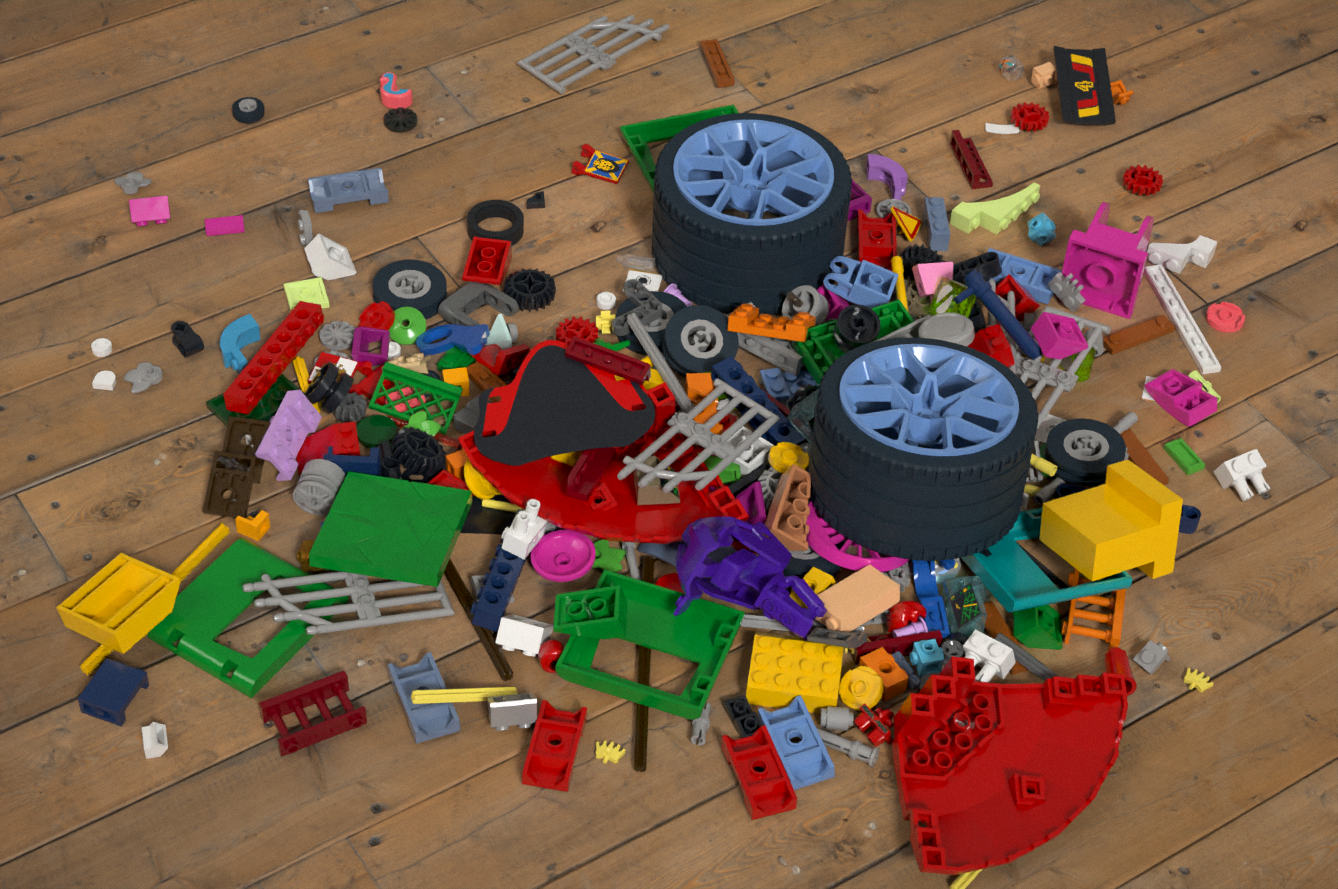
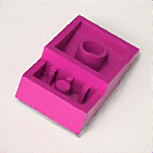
(1182, 397)

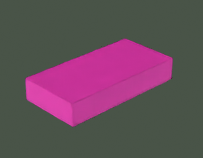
(224, 225)

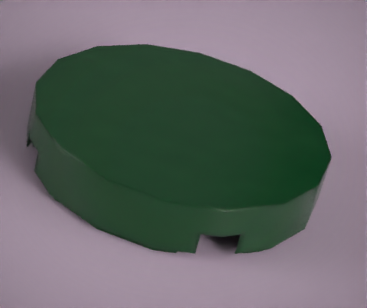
(375, 429)

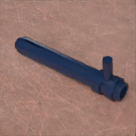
(983, 290)

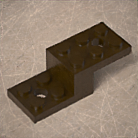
(235, 468)

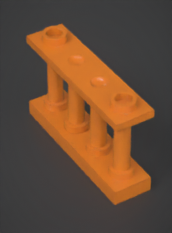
(1114, 619)

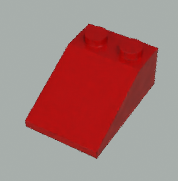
(488, 261)
(994, 344)
(340, 436)

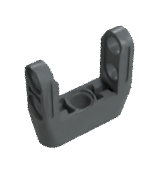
(469, 298)

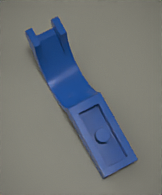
(928, 596)

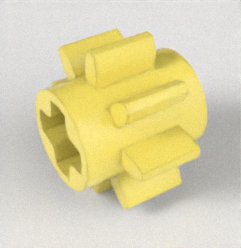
(604, 321)

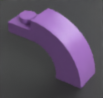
(889, 172)

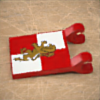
(344, 365)

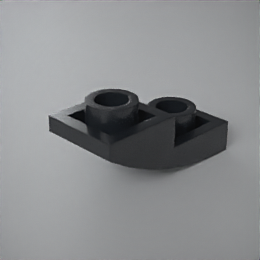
(742, 717)

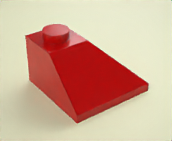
(1023, 299)

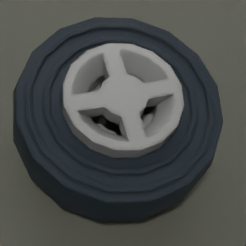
(248, 110)

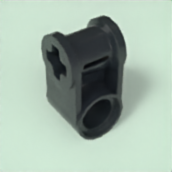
(186, 339)

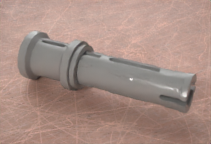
(854, 749)

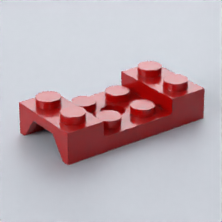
(872, 249)
(550, 764)
(765, 791)

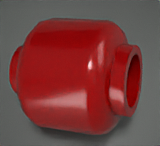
(549, 655)

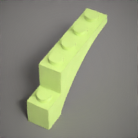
(994, 214)

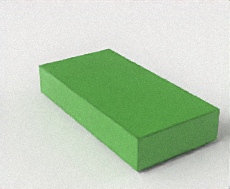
(1184, 456)

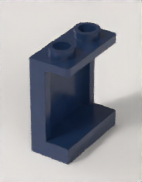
(358, 464)
(112, 691)

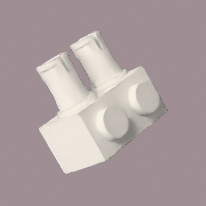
(1239, 469)
(525, 531)
(989, 655)

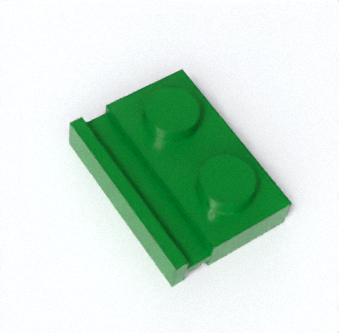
(454, 359)

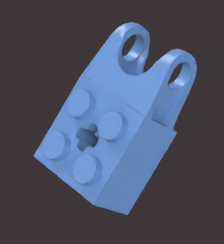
(861, 282)

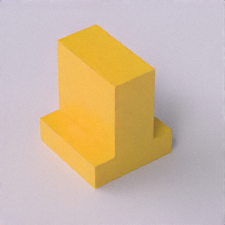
(1115, 525)

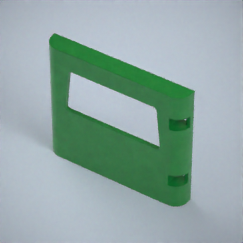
(642, 133)
(217, 600)
(698, 635)

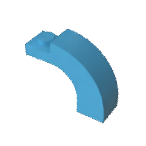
(234, 338)

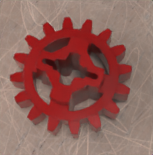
(1029, 116)
(1142, 180)
(576, 327)

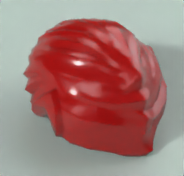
(903, 613)

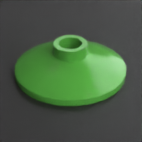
(407, 334)

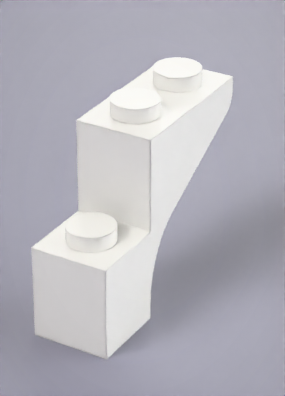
(1176, 256)

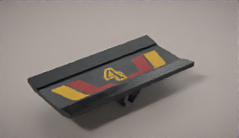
(1084, 86)

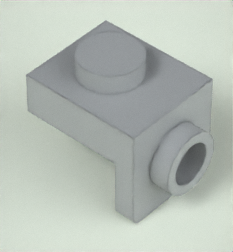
(1152, 656)

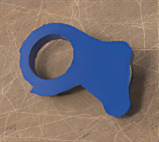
(466, 338)

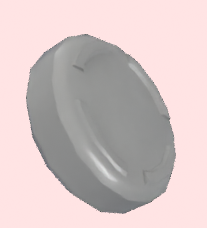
(948, 327)

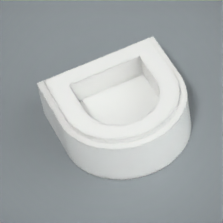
(104, 380)

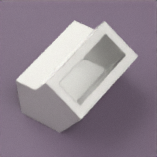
(154, 740)

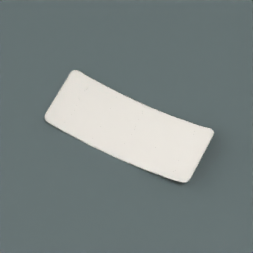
(1001, 129)

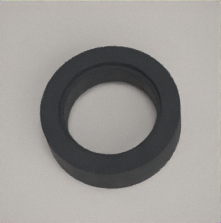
(499, 209)

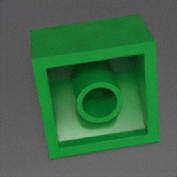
(1038, 627)

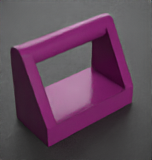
(361, 341)
(753, 503)

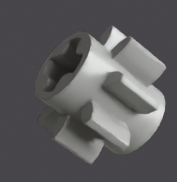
(899, 576)

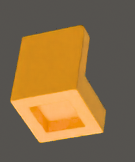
(457, 377)
(253, 527)

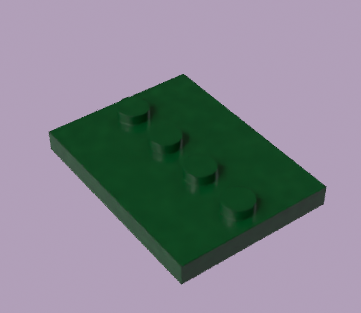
(265, 408)

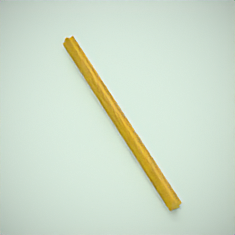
(180, 572)

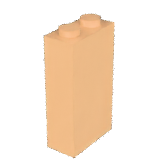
(858, 599)

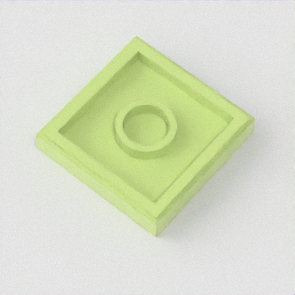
(307, 291)

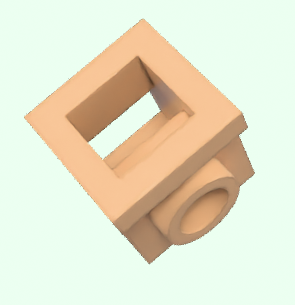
(1044, 75)

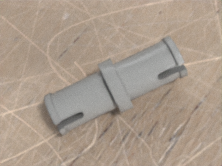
(701, 726)

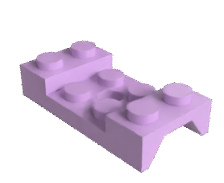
(296, 419)

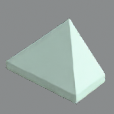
(499, 334)

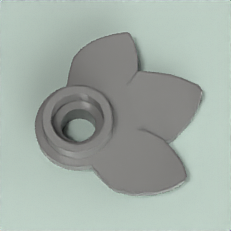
(132, 182)
(143, 376)

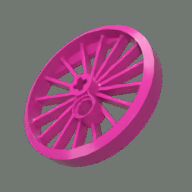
(820, 542)

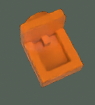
(1119, 93)

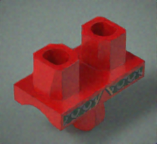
(881, 732)

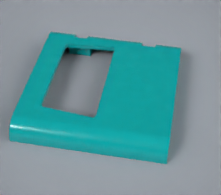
(1020, 582)

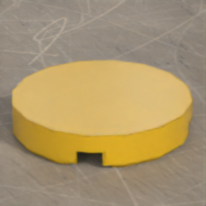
(785, 455)
(861, 687)

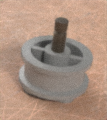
(808, 300)

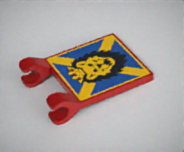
(601, 165)

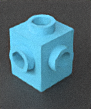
(1041, 229)
(927, 657)

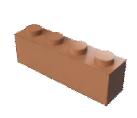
(790, 509)

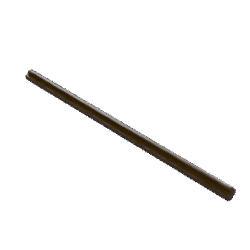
(484, 634)
(641, 729)

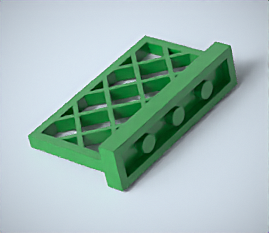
(417, 382)

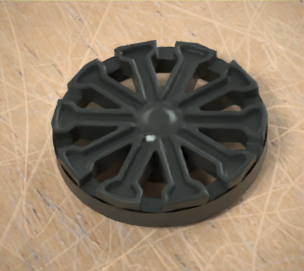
(403, 122)

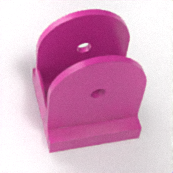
(1108, 263)

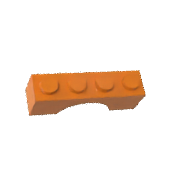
(697, 388)

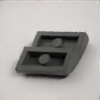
(837, 638)

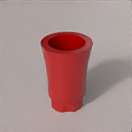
(1117, 662)

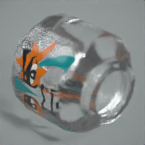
(1011, 67)

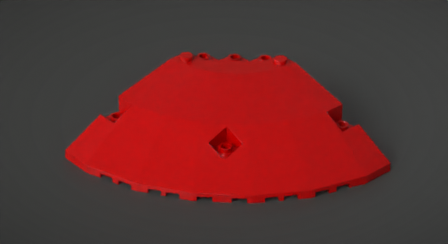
(618, 513)
(976, 780)

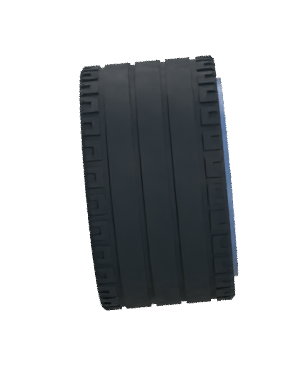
(754, 167)
(912, 499)

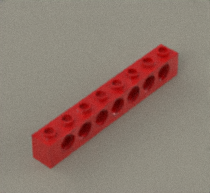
(273, 357)

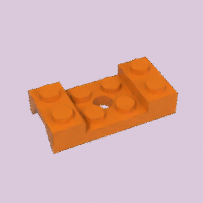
(747, 320)

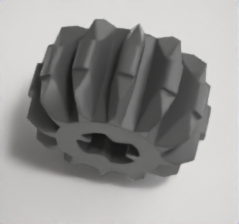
(351, 408)

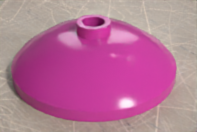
(563, 556)

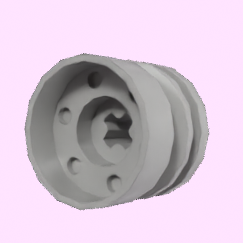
(318, 486)

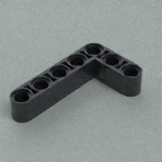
(990, 267)

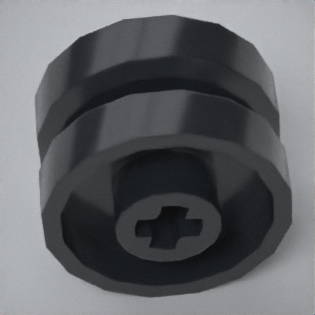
(855, 327)
(329, 388)

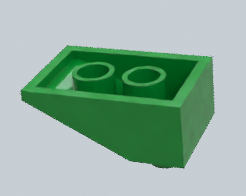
(592, 613)

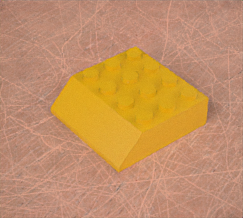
(120, 603)
(793, 667)

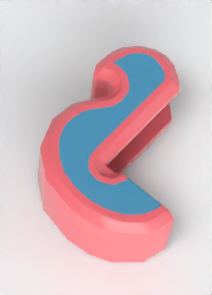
(390, 95)

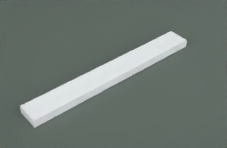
(1182, 319)

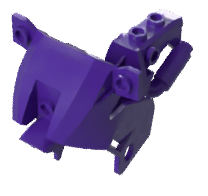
(743, 576)

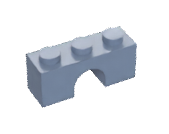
(936, 220)

